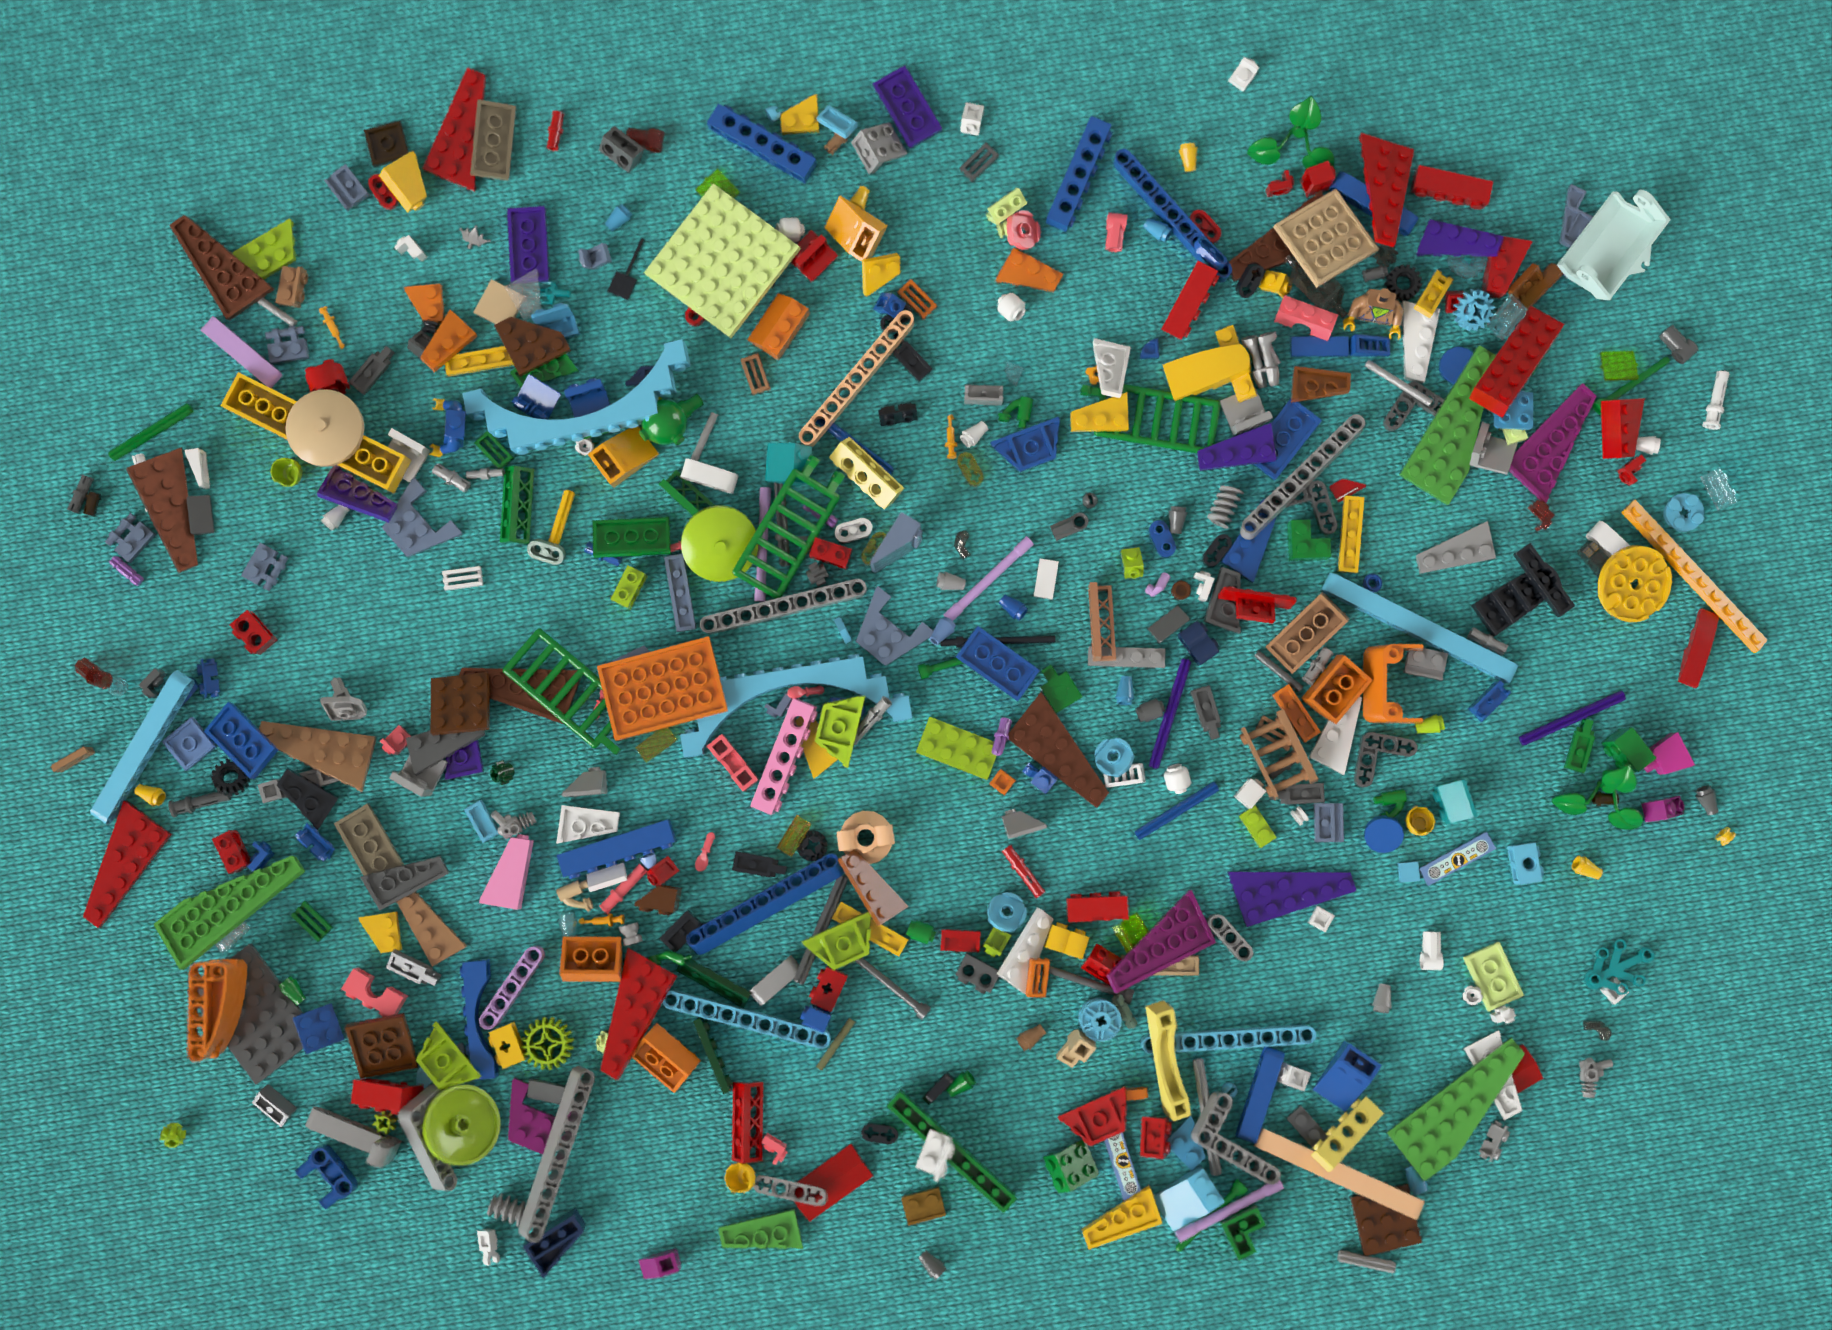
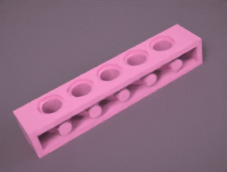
(761, 799)

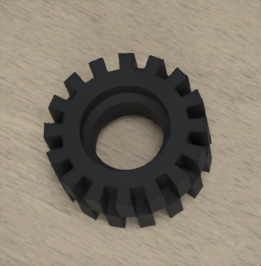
(1409, 273)
(229, 788)

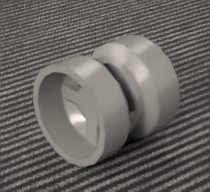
(630, 933)

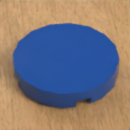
(1453, 363)
(1383, 834)

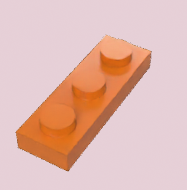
(1296, 713)

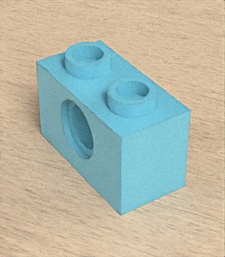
(1520, 874)

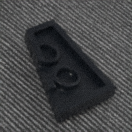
(308, 797)

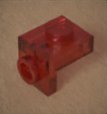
(1542, 511)

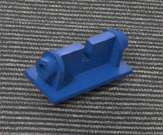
(208, 686)
(310, 836)

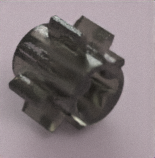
(1385, 255)

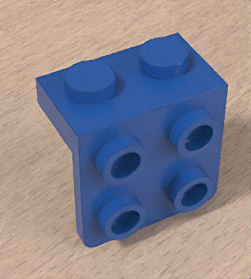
(587, 397)

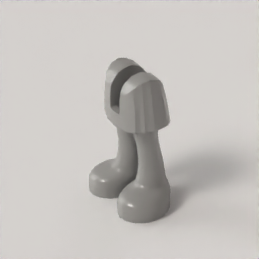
(1272, 370)

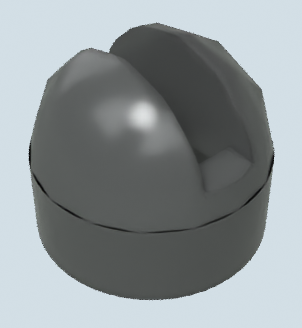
(1086, 503)

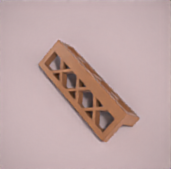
(1095, 622)

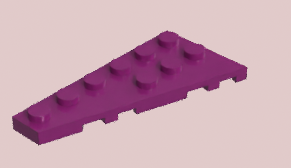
(1547, 449)
(1170, 940)

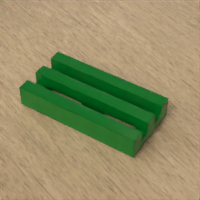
(504, 461)
(299, 910)

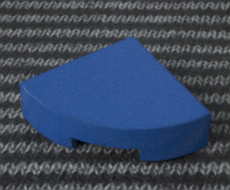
(1150, 350)

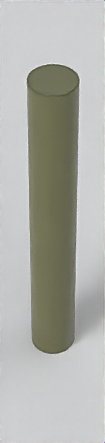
(835, 1044)

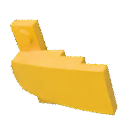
(1213, 369)

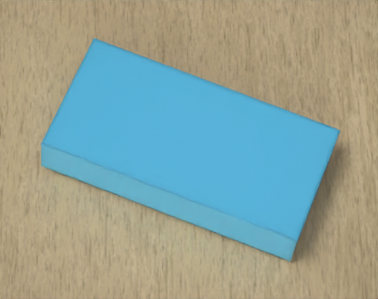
(837, 121)
(482, 821)

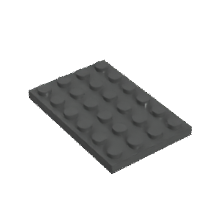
(266, 1027)

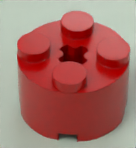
(327, 376)

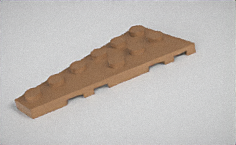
(327, 751)

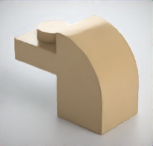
(1076, 1048)

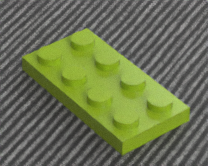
(957, 748)

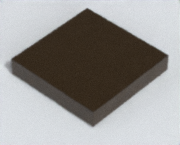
(386, 143)

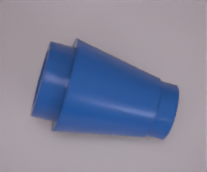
(1014, 607)

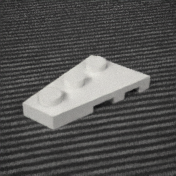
(1111, 366)
(583, 823)

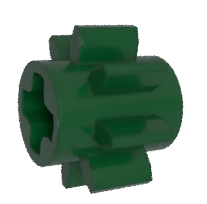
(502, 772)

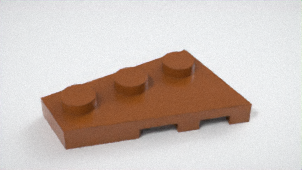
(1318, 383)

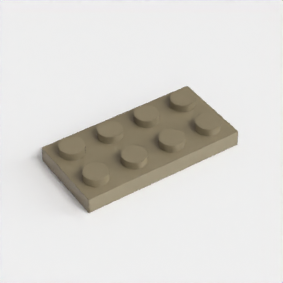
(493, 140)
(368, 841)

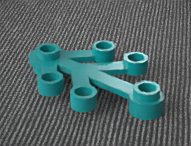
(1616, 969)

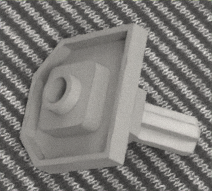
(342, 705)

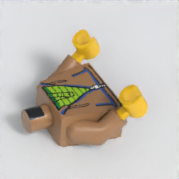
(1376, 307)

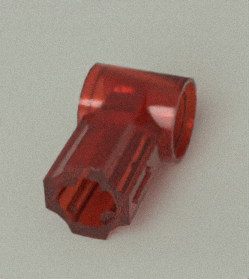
(650, 140)
(93, 674)

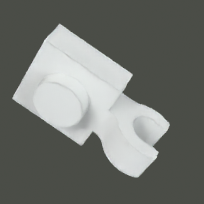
(1503, 1014)
(487, 1244)

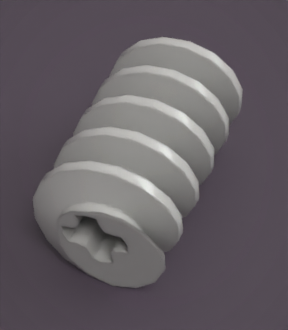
(1223, 506)
(506, 1209)

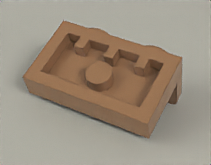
(291, 286)

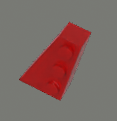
(1503, 268)
(1620, 427)
(1097, 907)
(383, 1094)

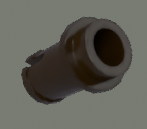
(92, 503)
(1603, 799)

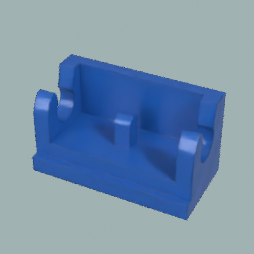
(1489, 701)

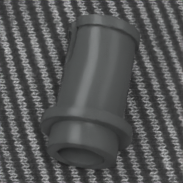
(1375, 273)

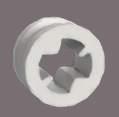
(1299, 815)

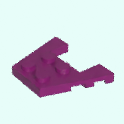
(528, 1124)

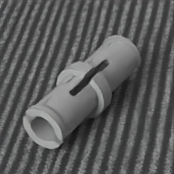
(451, 477)
(1487, 641)
(1317, 666)

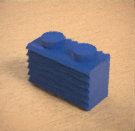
(816, 1018)

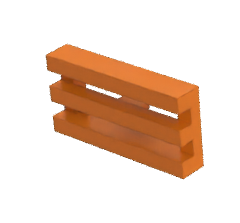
(927, 310)
(1030, 979)

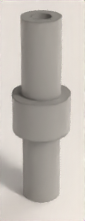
(485, 473)

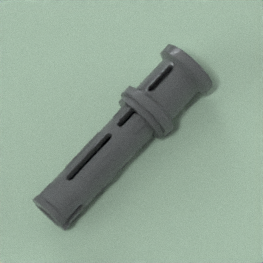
(190, 804)

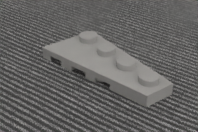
(1460, 550)

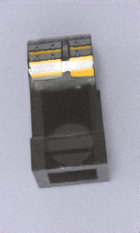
(1593, 556)

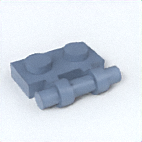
(289, 350)
(134, 542)
(260, 564)

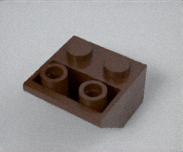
(661, 898)

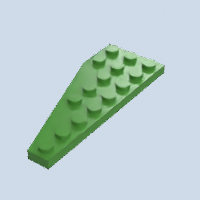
(1447, 445)
(209, 917)
(1445, 1122)

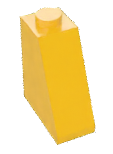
(405, 182)

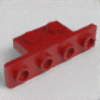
(1256, 605)

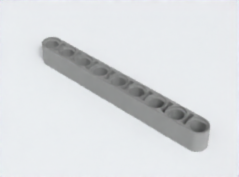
(1306, 469)
(774, 604)
(558, 1162)

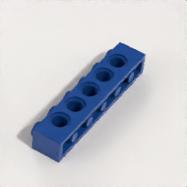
(724, 114)
(1095, 129)

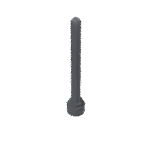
(1126, 993)
(920, 1008)

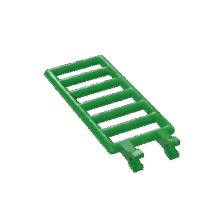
(1153, 440)
(786, 489)
(551, 705)

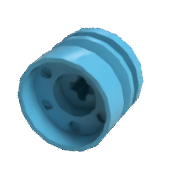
(1094, 1009)

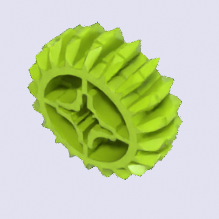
(530, 1045)

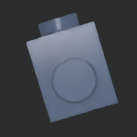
(595, 257)
(781, 708)

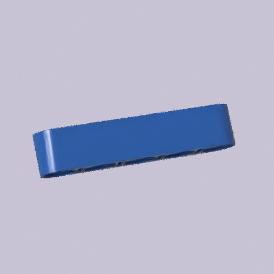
(1355, 193)
(1260, 1094)

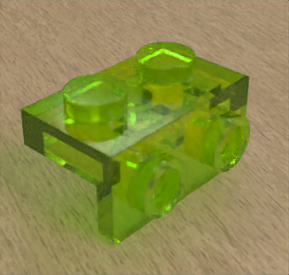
(1130, 931)

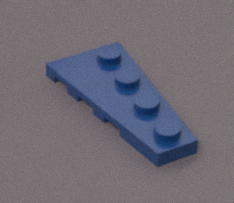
(1246, 554)

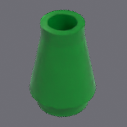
(292, 990)
(961, 1084)

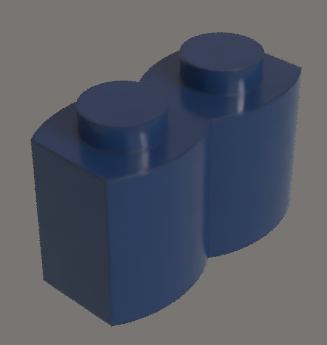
(1198, 642)

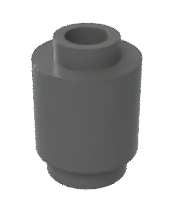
(1150, 710)

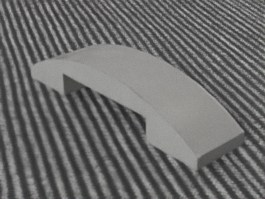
(270, 792)

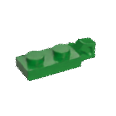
(1580, 747)

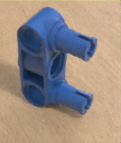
(333, 1171)

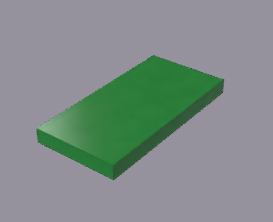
(631, 537)

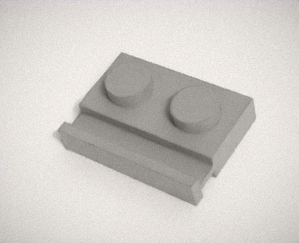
(1426, 663)

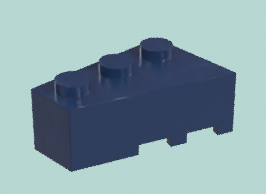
(556, 1240)

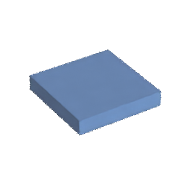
(189, 743)

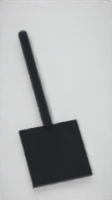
(623, 284)

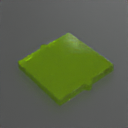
(720, 181)
(1619, 365)

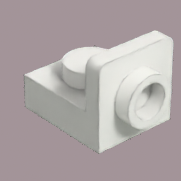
(1244, 74)
(971, 118)
(408, 244)
(1203, 589)
(1293, 1076)

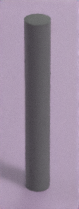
(1278, 671)

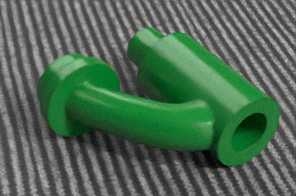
(1024, 412)
(1392, 797)

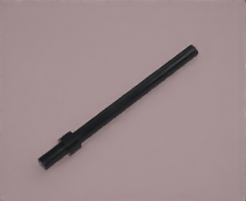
(960, 640)

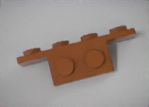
(1534, 284)

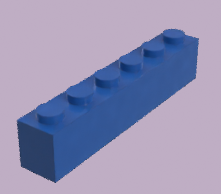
(616, 848)

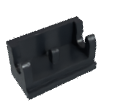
(676, 935)

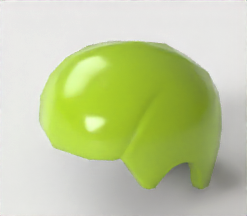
(286, 472)

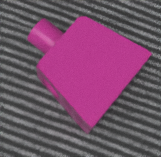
(1670, 755)

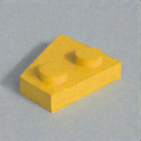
(801, 118)
(879, 271)
(383, 931)

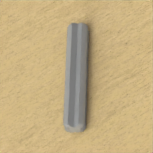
(1366, 1261)

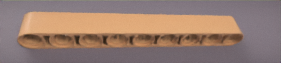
(858, 369)
(1340, 1175)

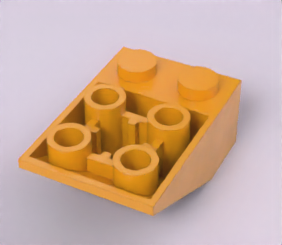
(855, 229)
(622, 455)

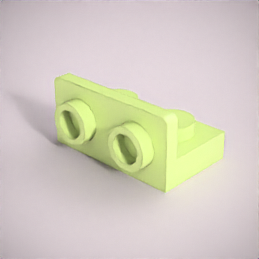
(1006, 206)

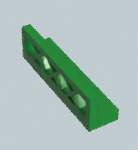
(665, 484)
(510, 506)

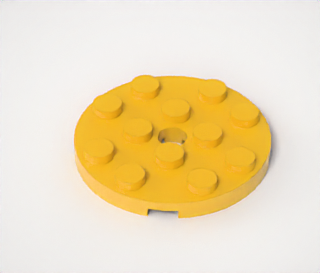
(1652, 589)

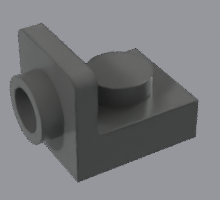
(152, 681)

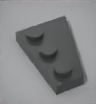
(1223, 612)

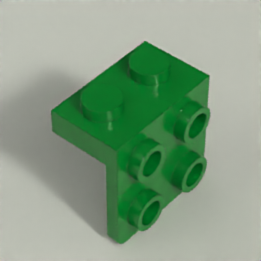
(1071, 1167)

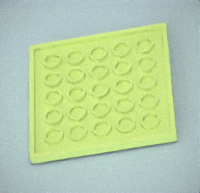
(722, 260)

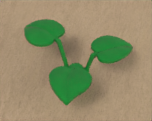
(1303, 117)
(1611, 781)

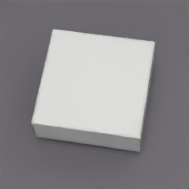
(1321, 919)
(1613, 997)

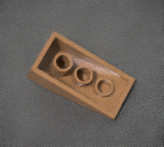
(1307, 632)

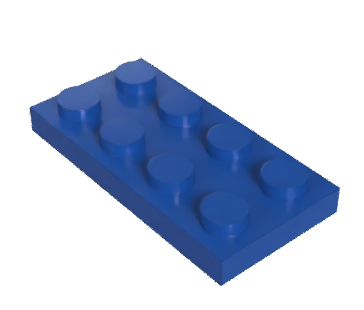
(1290, 432)
(997, 663)
(241, 740)

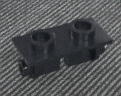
(906, 413)

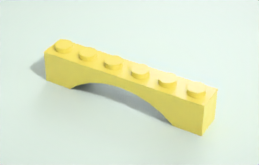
(1162, 1032)

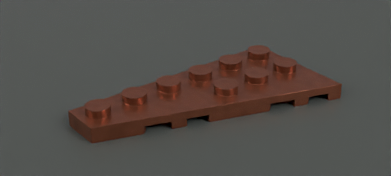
(1267, 250)
(225, 276)
(164, 494)
(508, 692)
(1050, 744)

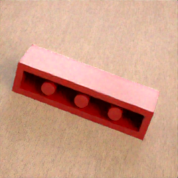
(1451, 187)
(1189, 300)

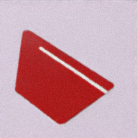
(1345, 487)

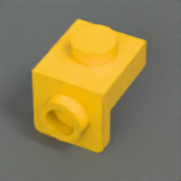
(1275, 283)

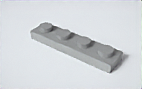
(1131, 657)

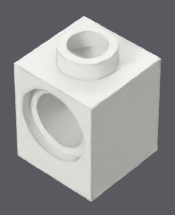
(1250, 792)

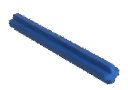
(841, 435)
(1177, 810)

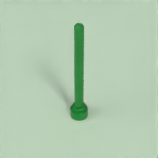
(1631, 384)
(927, 670)
(1236, 1190)

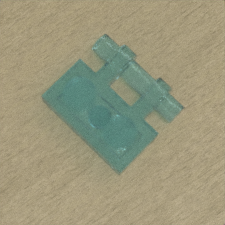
(1719, 489)

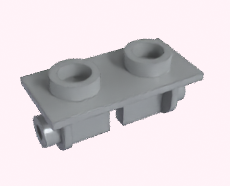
(1492, 1148)

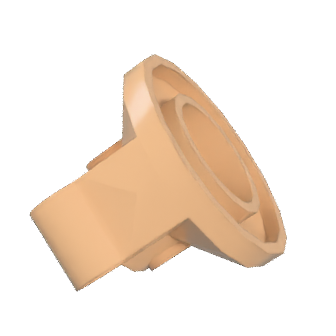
(874, 822)

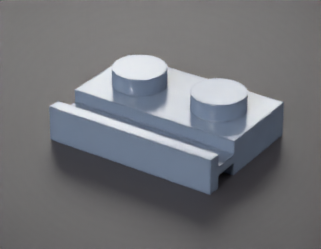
(346, 187)
(1328, 822)

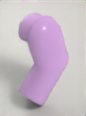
(1160, 586)

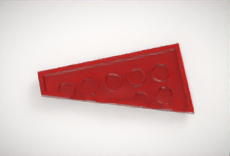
(453, 147)
(1386, 183)
(129, 852)
(637, 1002)

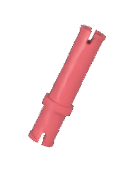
(618, 894)

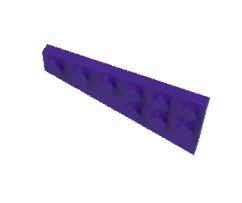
(1275, 894)

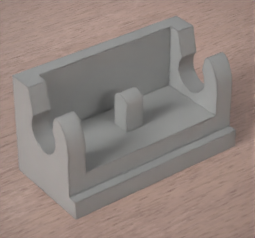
(983, 395)

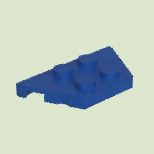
(1030, 446)

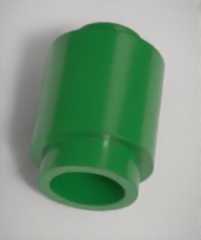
(921, 932)

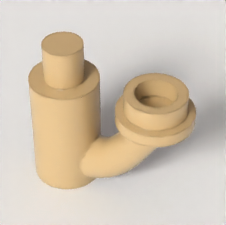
(575, 888)

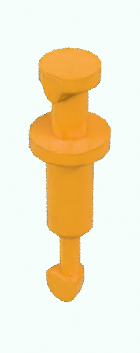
(331, 325)
(951, 444)
(604, 920)

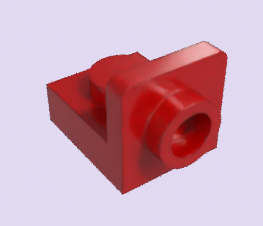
(1279, 188)
(1626, 472)
(662, 872)

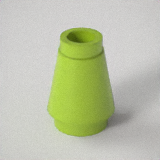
(1432, 724)

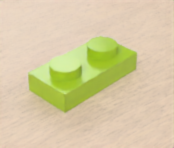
(1257, 826)

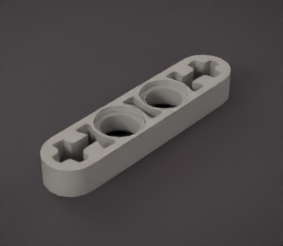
(790, 1190)

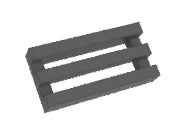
(968, 174)

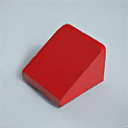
(1451, 299)

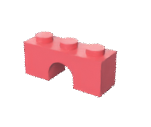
(1317, 319)
(733, 762)
(359, 986)

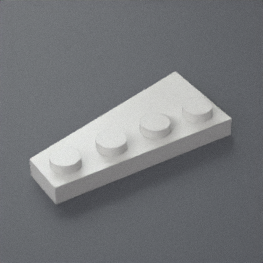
(1417, 341)
(1336, 739)
(1027, 946)
(1507, 1099)

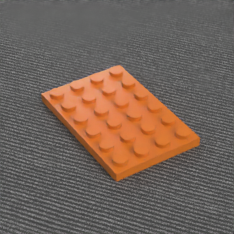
(662, 688)

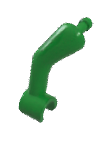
(675, 957)

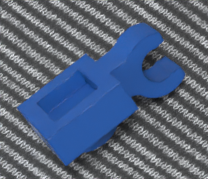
(1042, 778)

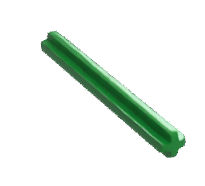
(150, 432)

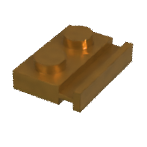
(923, 1206)

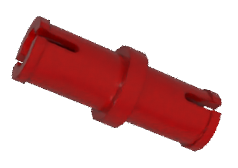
(555, 130)

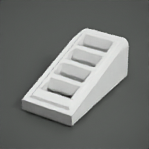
(198, 463)
(1141, 775)

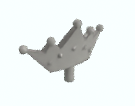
(473, 237)

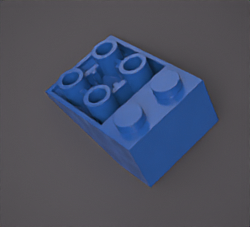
(1346, 1076)

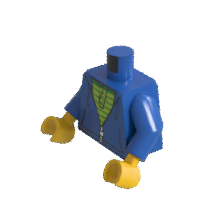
(454, 427)

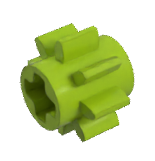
(381, 1119)
(173, 1135)

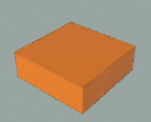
(1002, 782)

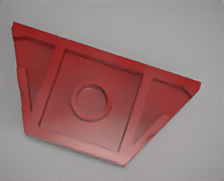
(1098, 1118)

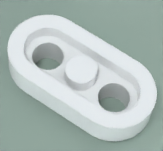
(852, 528)

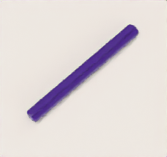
(1169, 714)
(1572, 718)

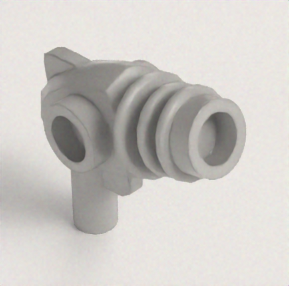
(512, 825)
(1590, 1073)

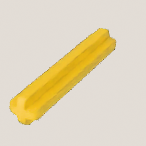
(561, 517)

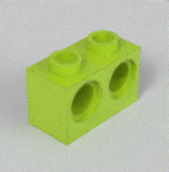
(629, 587)

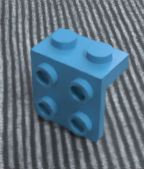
(557, 318)
(1518, 415)

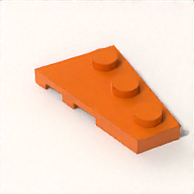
(1029, 272)
(447, 341)

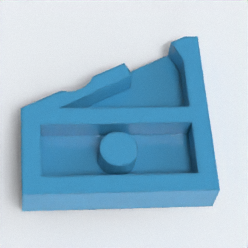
(1183, 1145)

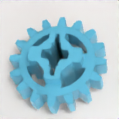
(1471, 309)

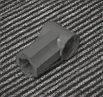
(1681, 348)
(1067, 527)

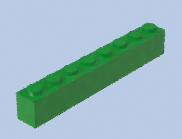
(961, 1159)

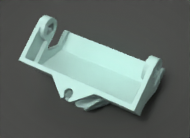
(1614, 244)

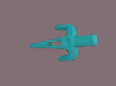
(552, 292)

